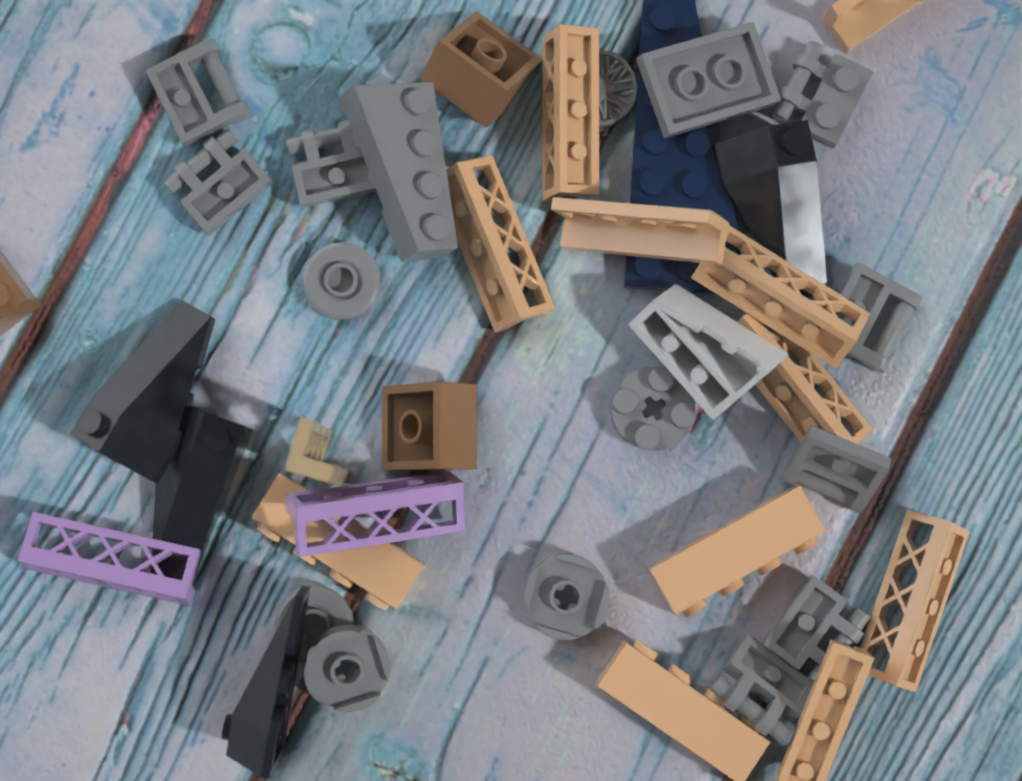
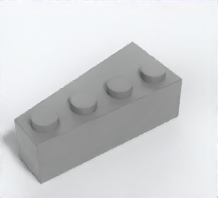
(406, 164)

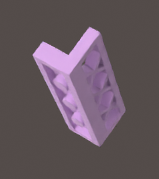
(371, 498)
(104, 574)

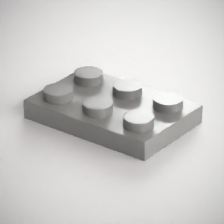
(708, 79)

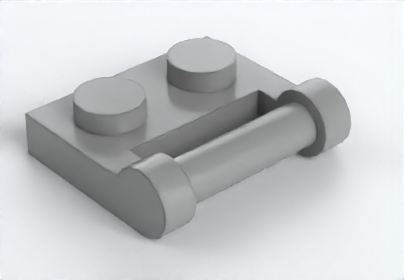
(185, 98)
(870, 292)
(837, 468)

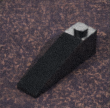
(777, 192)
(143, 402)
(196, 485)
(262, 716)

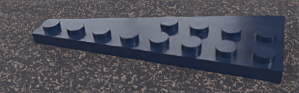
(676, 168)

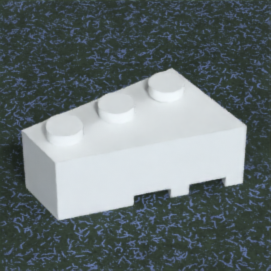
(705, 348)

